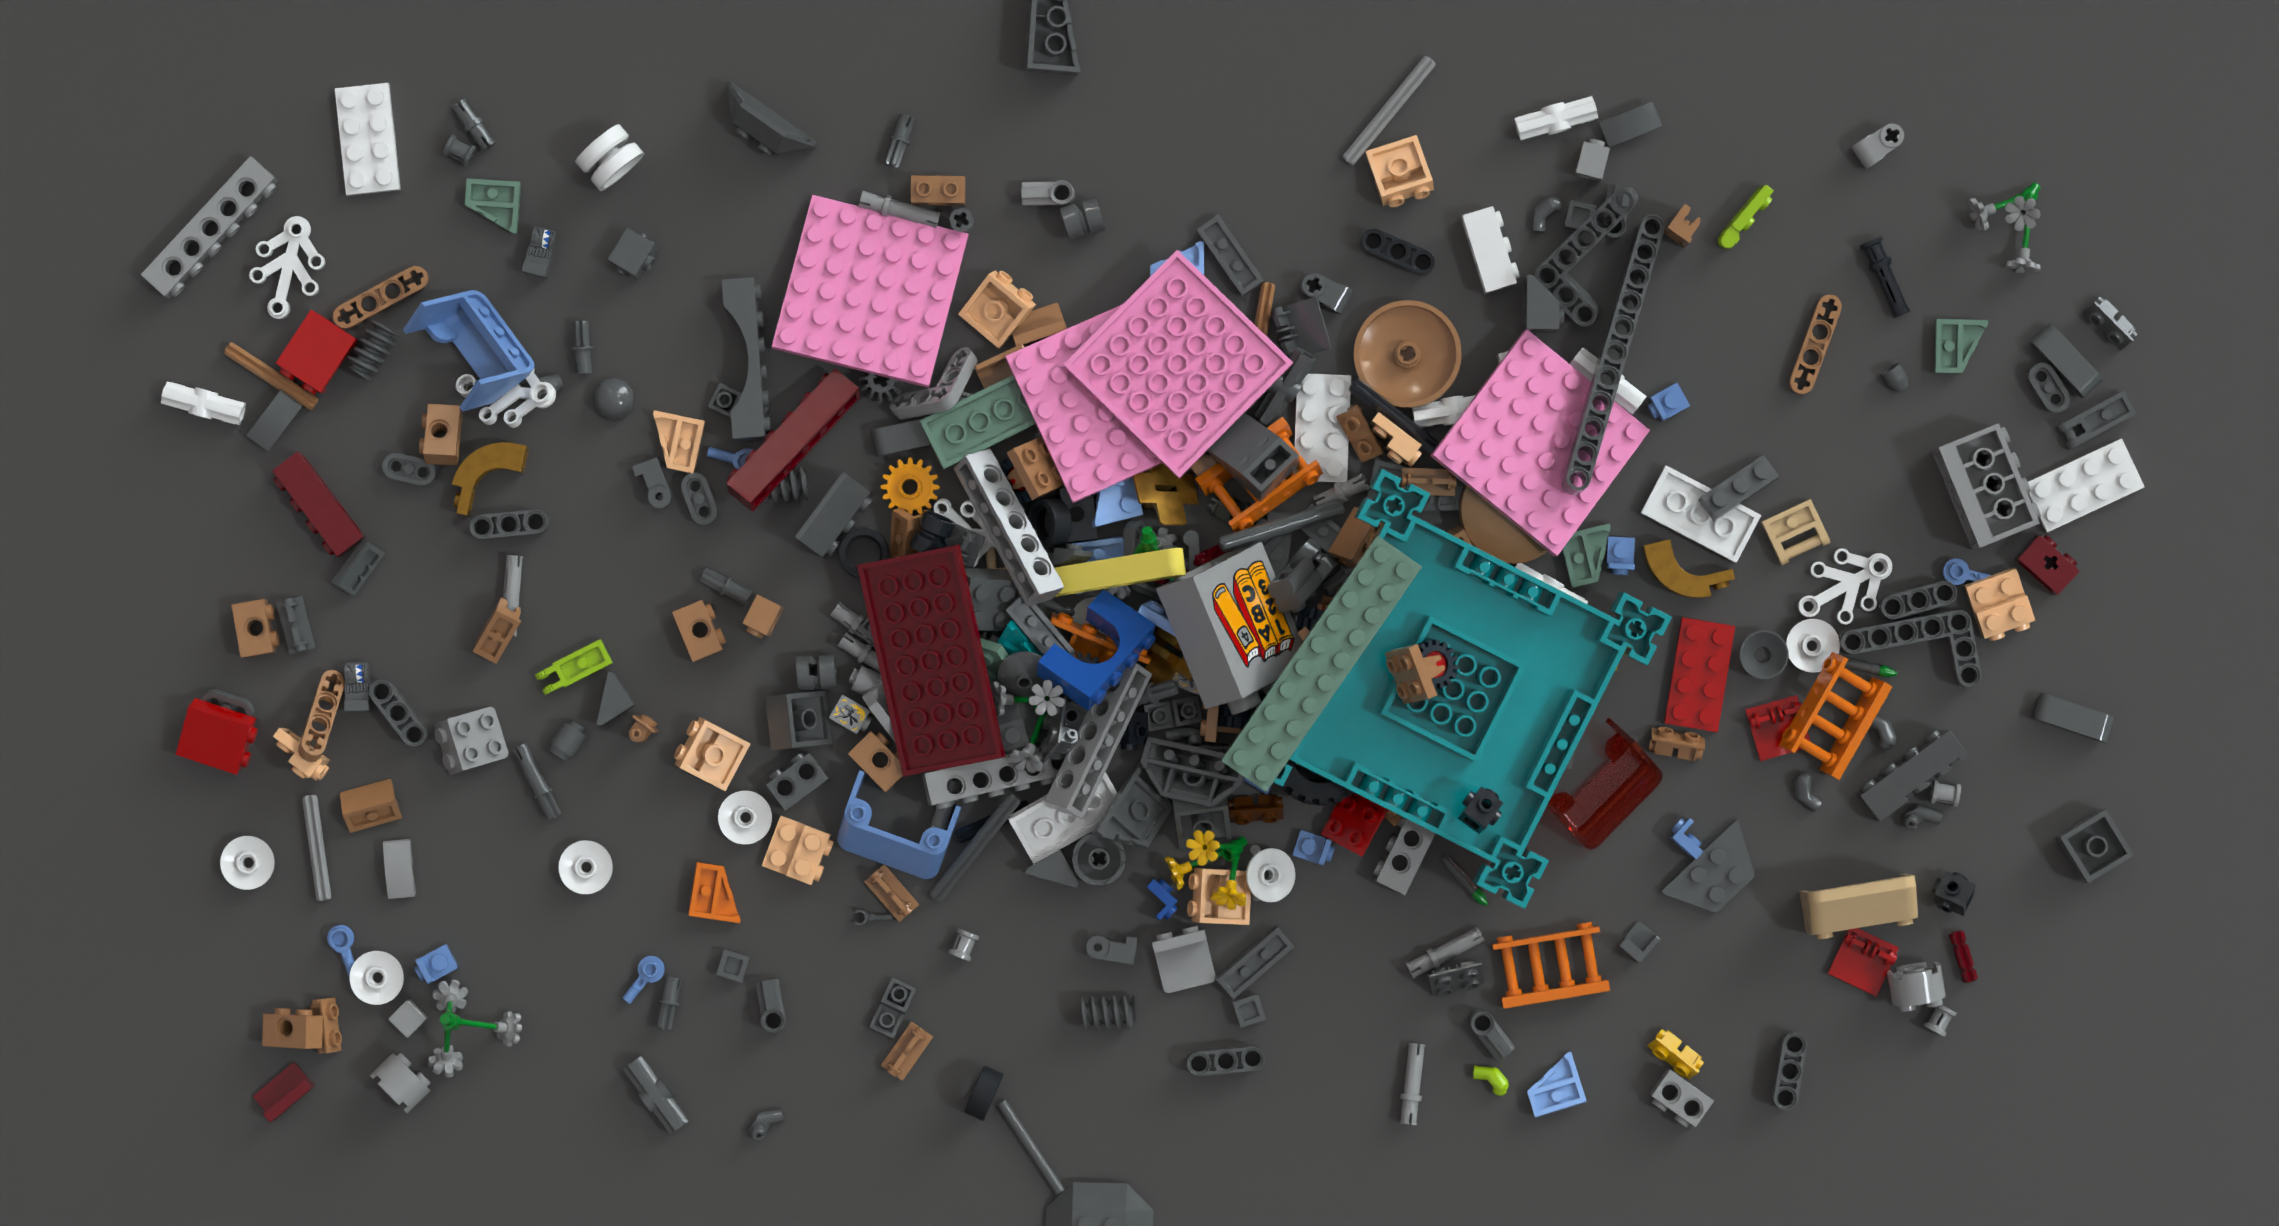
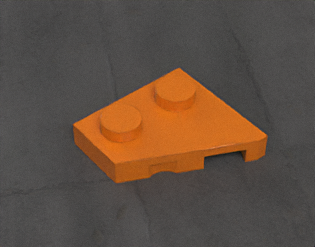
(712, 894)

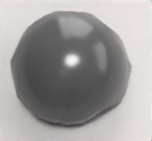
(613, 399)

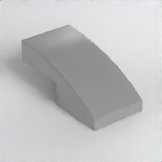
(399, 868)

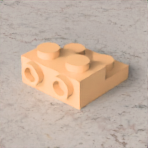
(1400, 171)
(997, 307)
(1402, 446)
(1999, 604)
(289, 742)
(711, 753)
(797, 850)
(1204, 910)

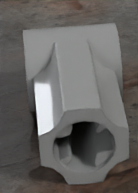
(1044, 193)

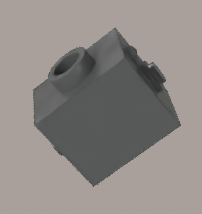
(633, 254)

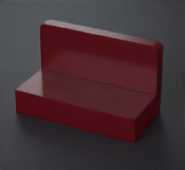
(283, 1091)

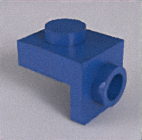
(1162, 891)

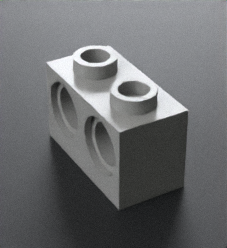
(1684, 1093)

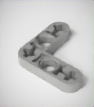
(941, 397)

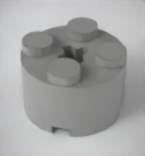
(1916, 985)
(401, 1082)

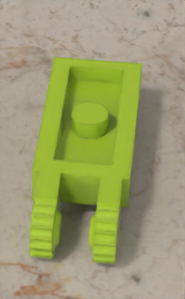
(1744, 217)
(577, 666)

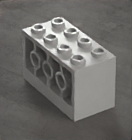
(1968, 489)

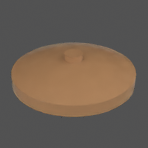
(1408, 353)
(1494, 532)

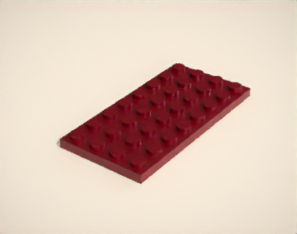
(931, 660)

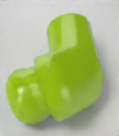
(1494, 1076)

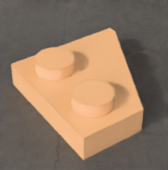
(679, 440)

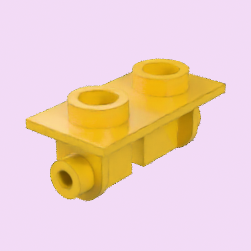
(1665, 1048)

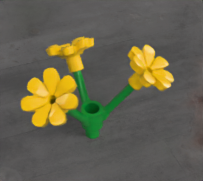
(1204, 851)

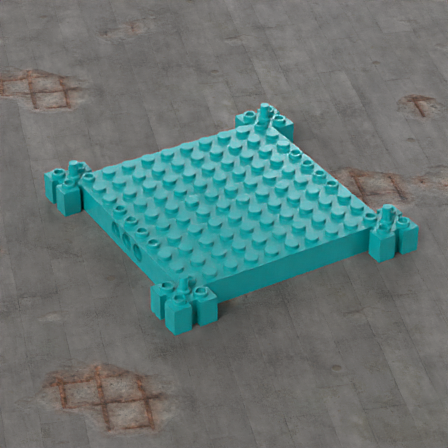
(1510, 717)

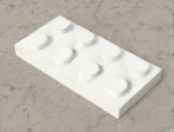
(367, 139)
(1317, 428)
(2084, 485)
(1677, 507)
(1047, 830)

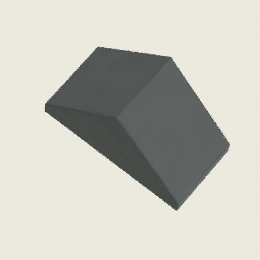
(614, 700)
(1054, 869)

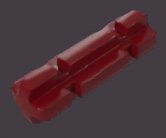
(1208, 555)
(1963, 956)

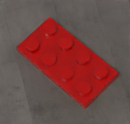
(1699, 674)

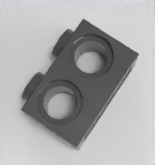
(801, 786)

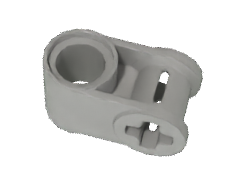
(1875, 147)

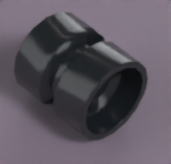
(933, 532)

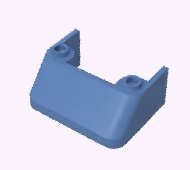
(481, 339)
(888, 849)

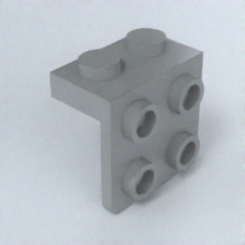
(471, 740)
(1183, 959)

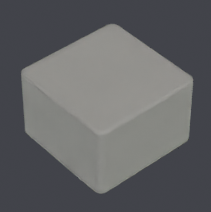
(408, 1018)

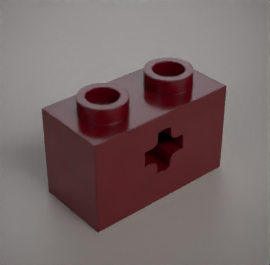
(2054, 578)

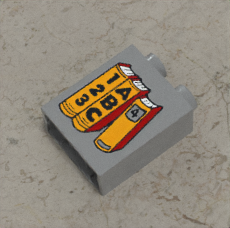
(1231, 627)

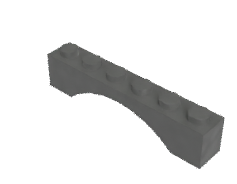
(748, 414)

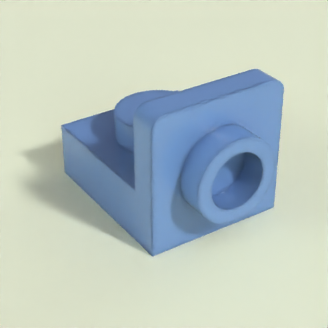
(1667, 402)
(1620, 555)
(1687, 843)
(1313, 848)
(436, 964)

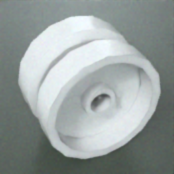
(609, 157)

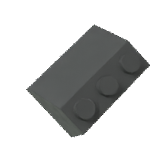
(834, 515)

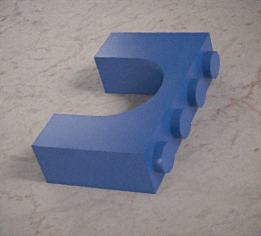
(1089, 682)

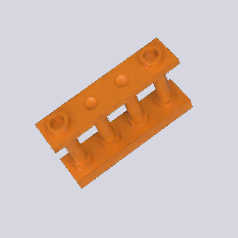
(1214, 478)
(1855, 728)
(1567, 986)

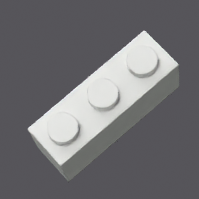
(1490, 249)

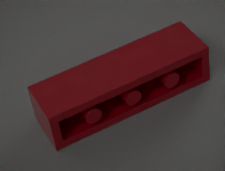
(318, 504)

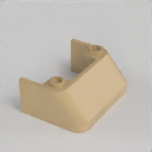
(1860, 905)

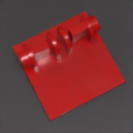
(1769, 724)
(1354, 823)
(1863, 960)

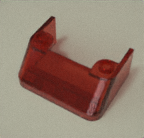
(1610, 793)

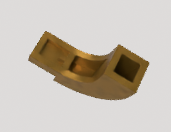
(481, 462)
(1670, 575)

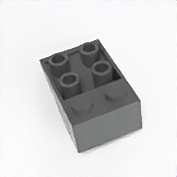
(1254, 456)

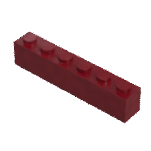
(793, 439)

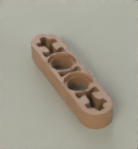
(382, 300)
(1814, 344)
(320, 715)

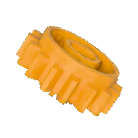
(910, 472)

